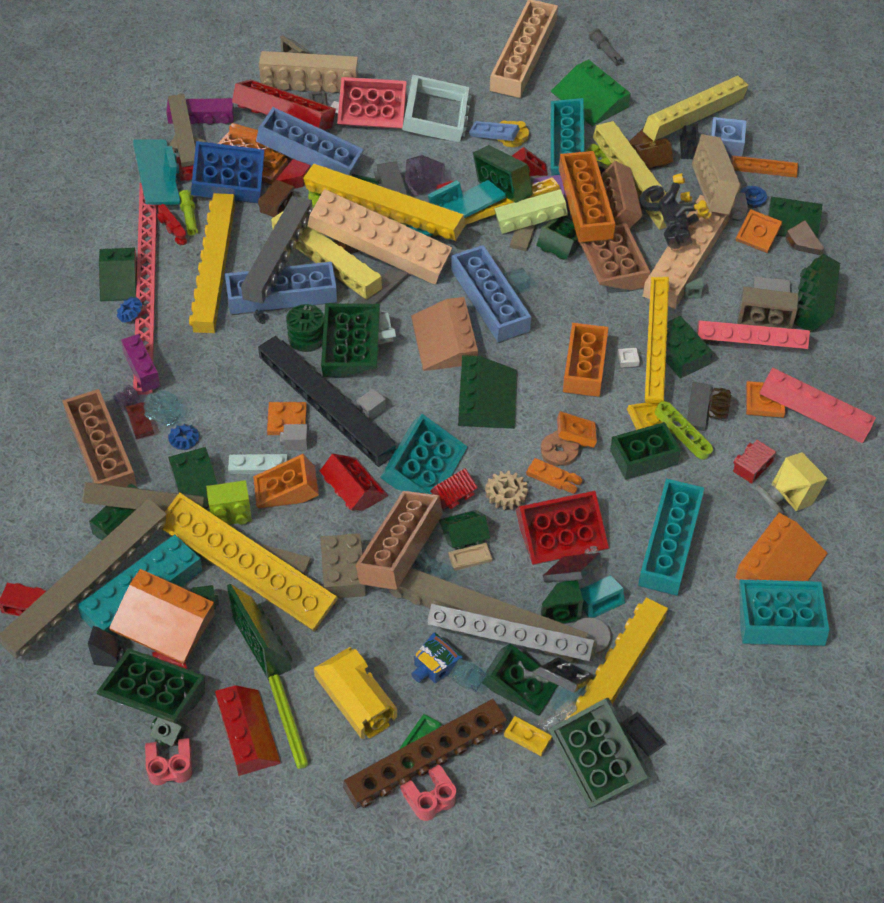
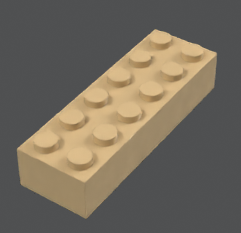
(306, 71)
(715, 174)

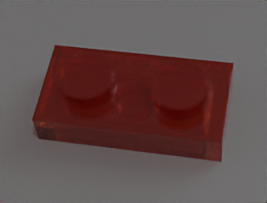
(139, 422)

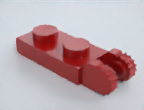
(172, 224)

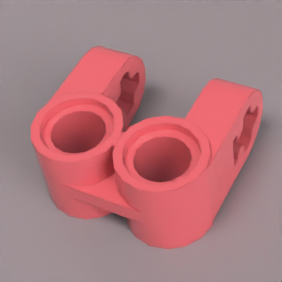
(169, 766)
(442, 786)

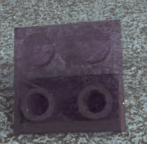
(423, 174)

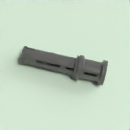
(602, 42)

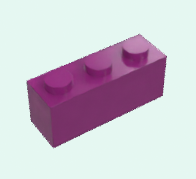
(140, 363)

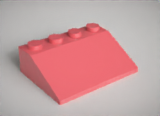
(372, 102)

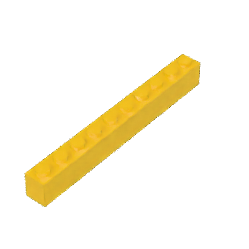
(387, 202)
(213, 264)

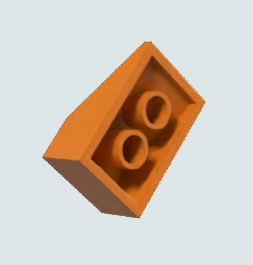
(286, 483)

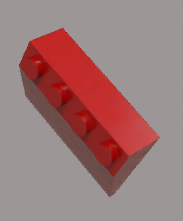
(562, 527)

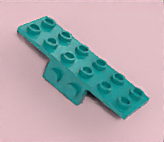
(157, 171)
(466, 202)

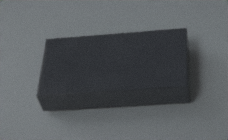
(643, 734)

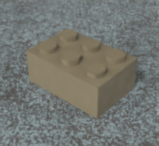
(767, 308)
(339, 563)

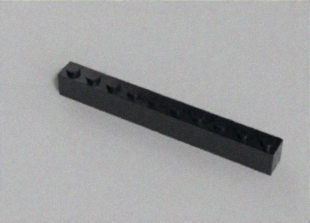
(327, 401)

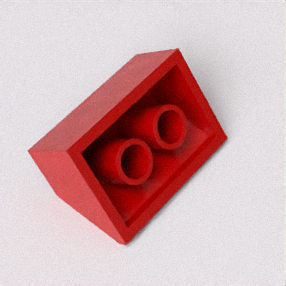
(352, 482)

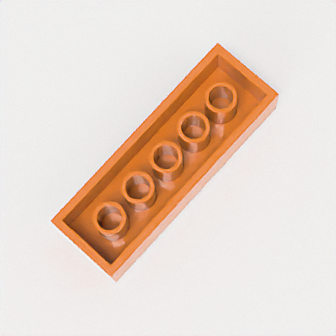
(586, 196)

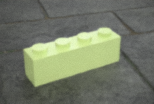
(531, 211)

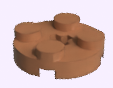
(555, 458)

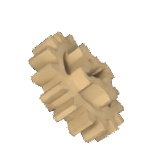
(507, 489)

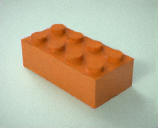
(585, 359)

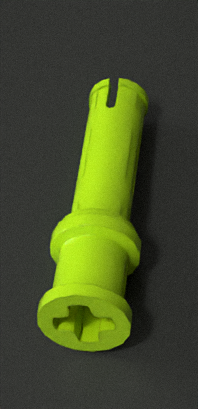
(187, 207)

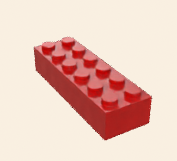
(263, 97)

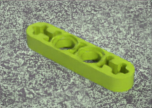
(664, 411)

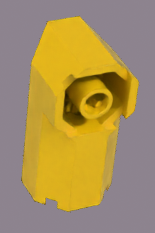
(356, 693)

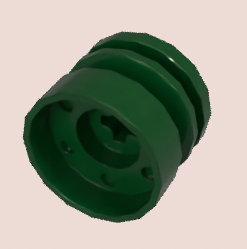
(305, 327)

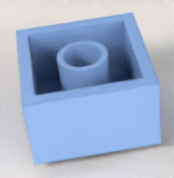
(731, 133)

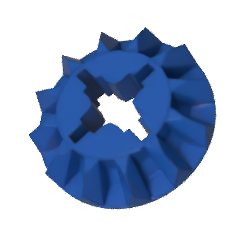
(760, 194)
(126, 315)
(181, 443)

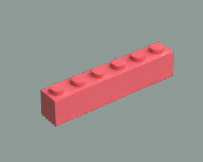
(753, 334)
(817, 405)

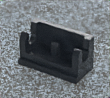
(689, 142)

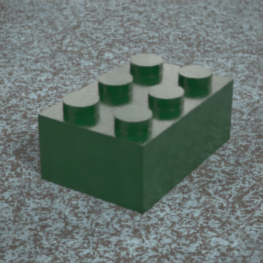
(685, 348)
(645, 450)

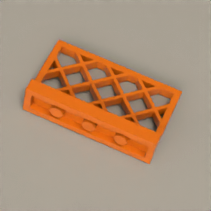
(247, 138)

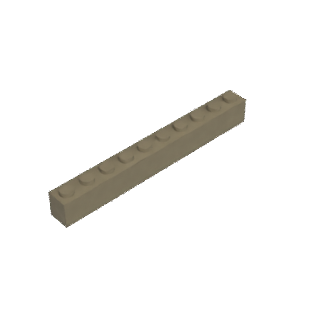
(82, 578)
(428, 590)

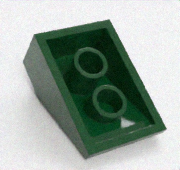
(559, 238)
(117, 274)
(192, 473)
(515, 679)

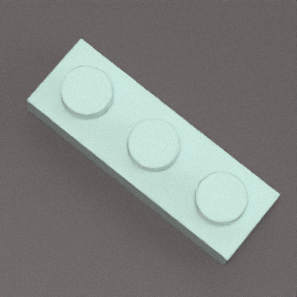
(254, 463)

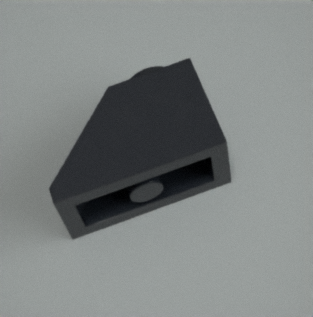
(104, 648)

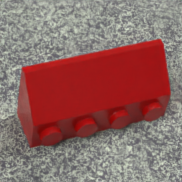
(247, 729)

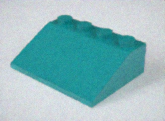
(423, 457)
(783, 612)

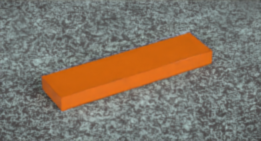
(764, 166)

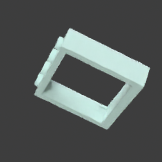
(440, 89)

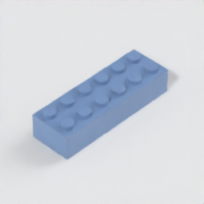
(307, 143)
(294, 286)
(490, 293)

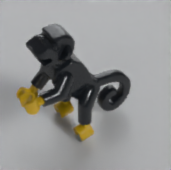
(674, 212)

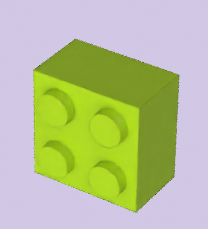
(230, 502)

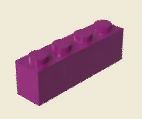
(207, 111)

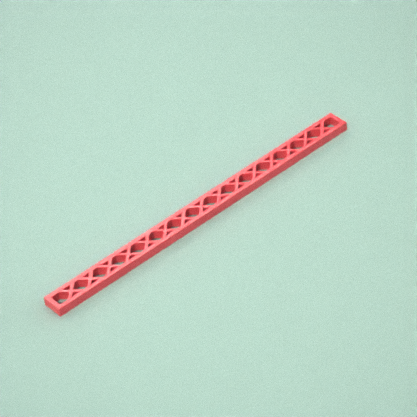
(150, 282)

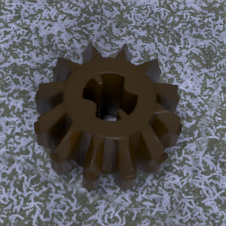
(719, 403)

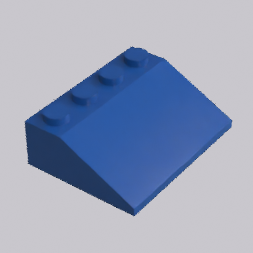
(227, 171)

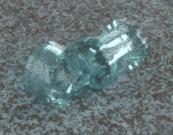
(431, 565)

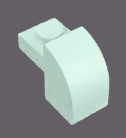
(386, 332)

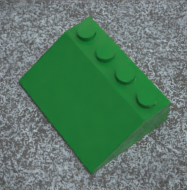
(600, 92)

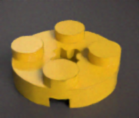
(521, 137)

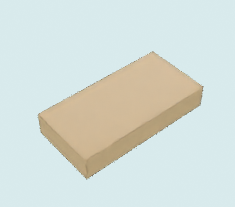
(470, 556)

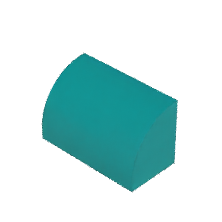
(602, 596)

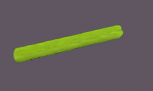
(288, 722)

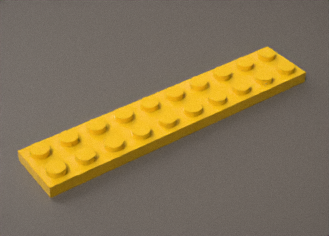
(248, 562)

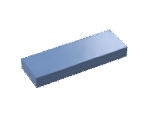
(494, 130)

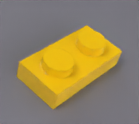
(528, 736)

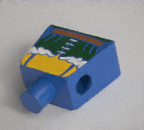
(435, 659)

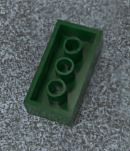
(504, 172)
(817, 293)

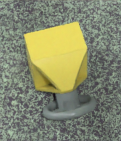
(796, 482)

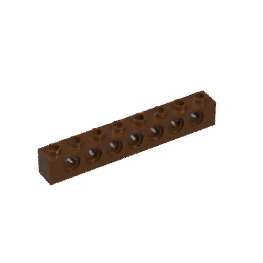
(487, 713)

